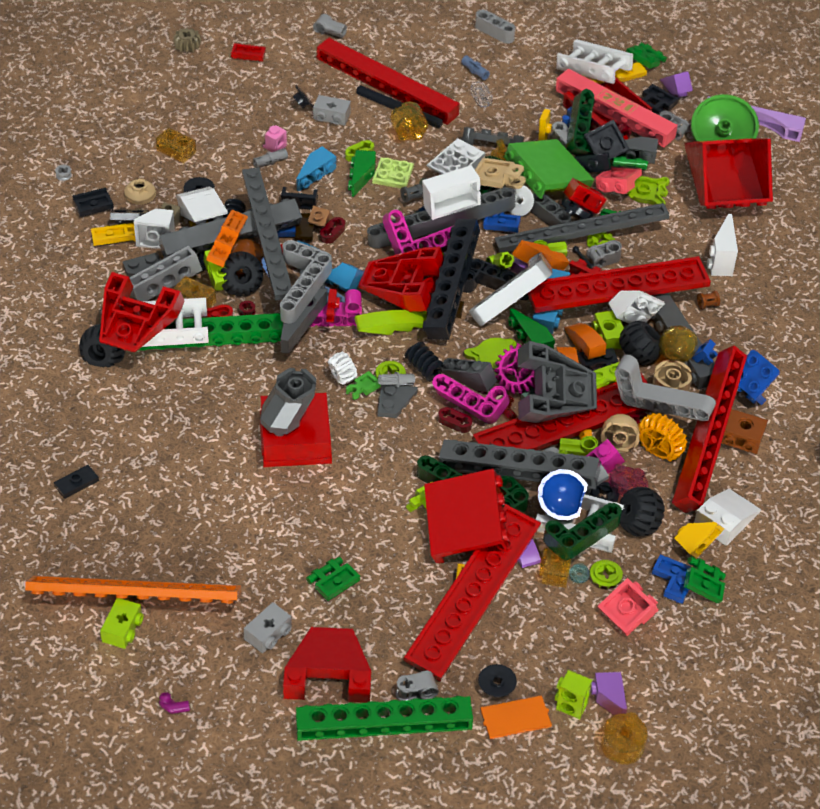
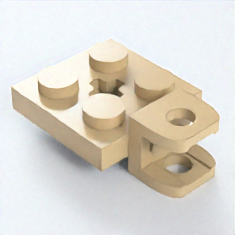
(499, 172)

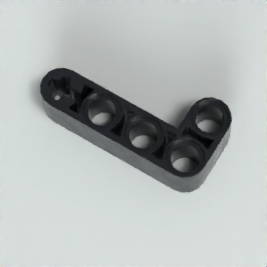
(488, 275)

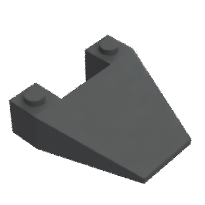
(560, 385)

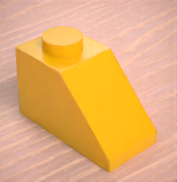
(698, 536)

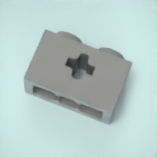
(331, 110)
(268, 628)

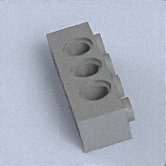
(165, 273)

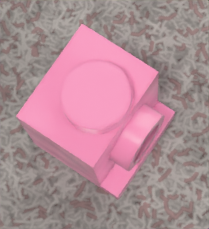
(275, 139)

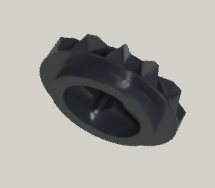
(605, 488)

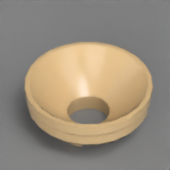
(139, 195)

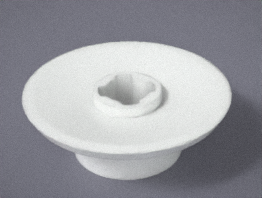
(527, 203)

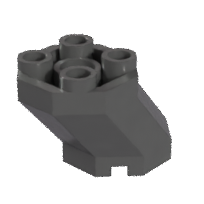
(288, 401)

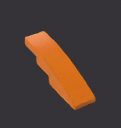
(227, 238)

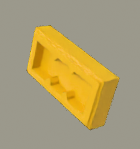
(636, 72)
(544, 125)

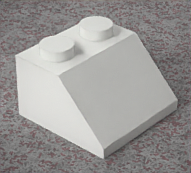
(151, 226)

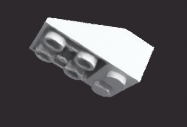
(456, 156)
(201, 205)

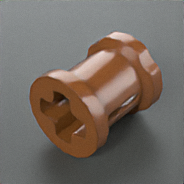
(713, 296)

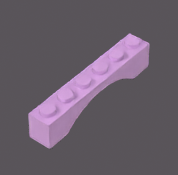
(784, 124)

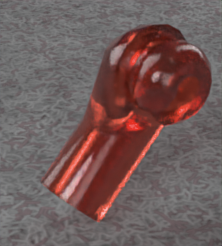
(508, 412)

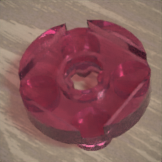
(622, 475)

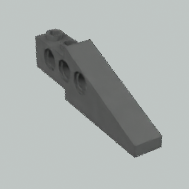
(293, 332)

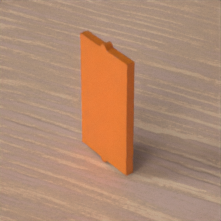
(515, 717)

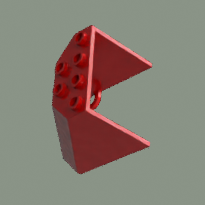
(731, 171)

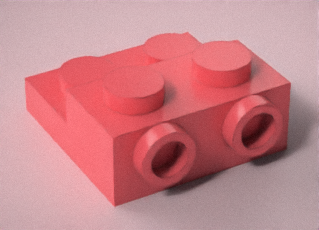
(618, 179)
(628, 606)

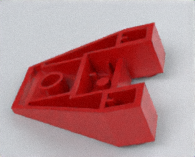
(401, 277)
(132, 322)
(328, 655)

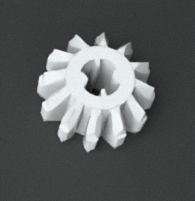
(342, 368)

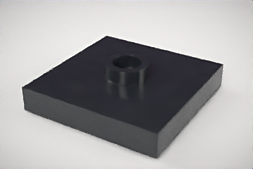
(607, 139)

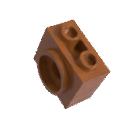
(744, 431)

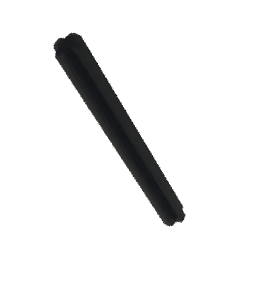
(392, 103)

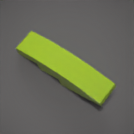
(387, 321)

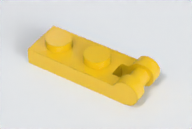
(113, 234)

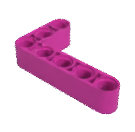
(407, 241)

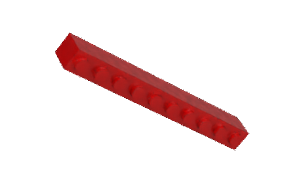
(387, 80)
(709, 434)

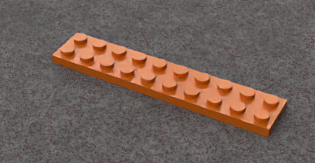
(141, 589)

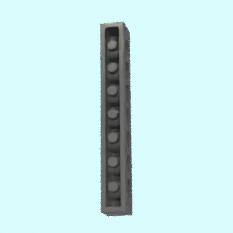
(516, 462)

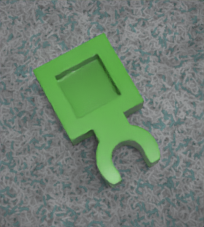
(363, 384)

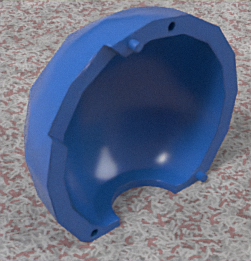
(562, 494)

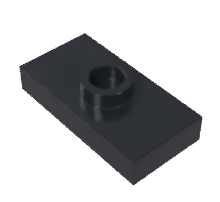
(595, 162)
(76, 481)

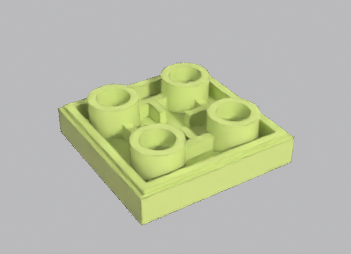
(393, 173)

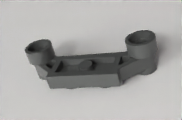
(486, 135)

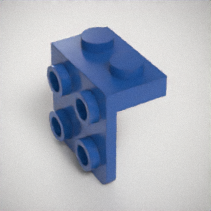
(757, 377)

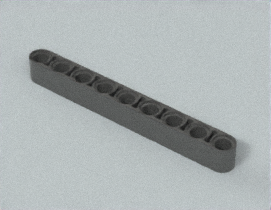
(422, 224)

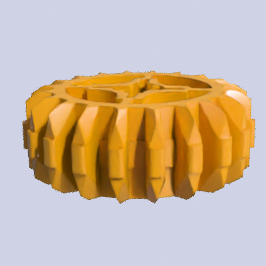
(662, 436)

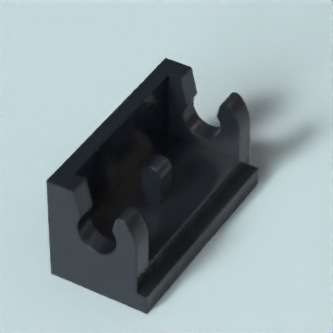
(304, 201)

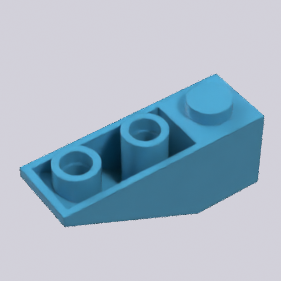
(316, 166)

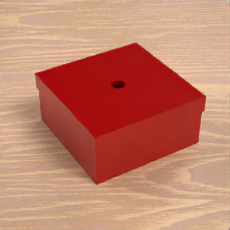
(304, 445)

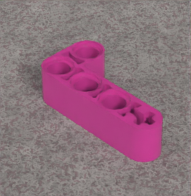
(345, 314)
(468, 396)

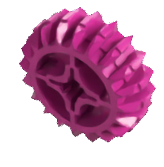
(505, 368)

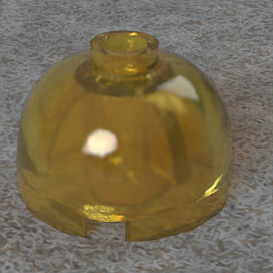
(678, 343)

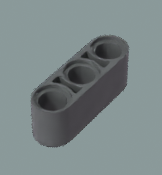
(549, 211)

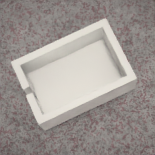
(451, 192)

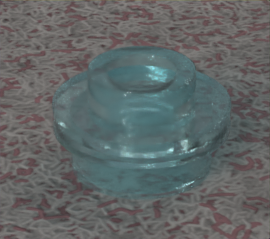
(579, 568)

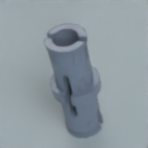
(475, 67)

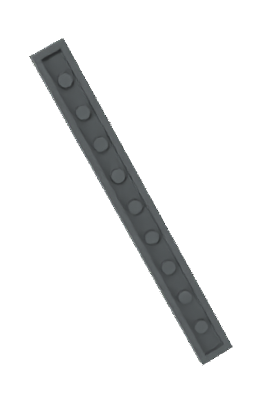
(585, 227)
(267, 232)

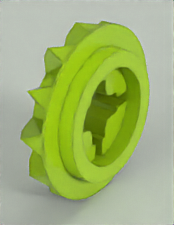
(594, 239)
(392, 366)
(613, 570)

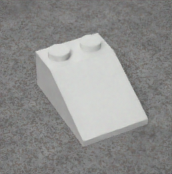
(723, 250)
(729, 511)

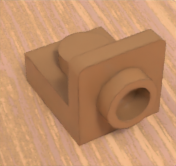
(319, 216)

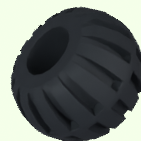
(252, 278)
(641, 342)
(93, 350)
(642, 511)

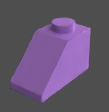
(678, 84)
(609, 692)

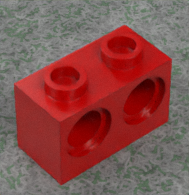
(585, 195)

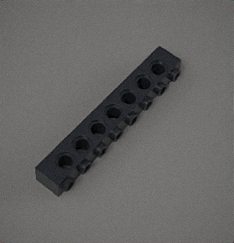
(452, 279)

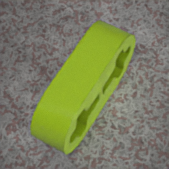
(365, 145)

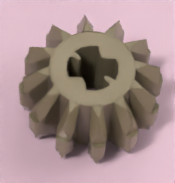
(187, 40)

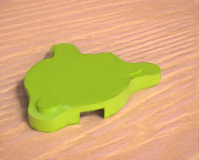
(649, 190)
(489, 350)

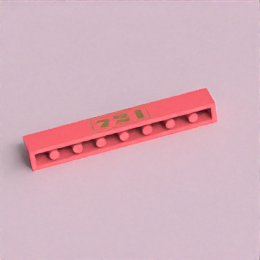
(619, 108)

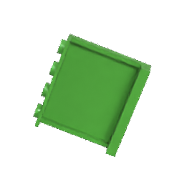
(546, 165)

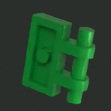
(646, 55)
(630, 163)
(337, 581)
(702, 583)

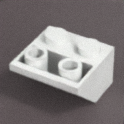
(635, 306)

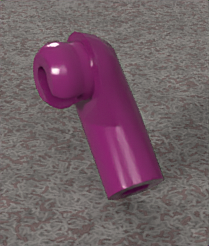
(172, 706)

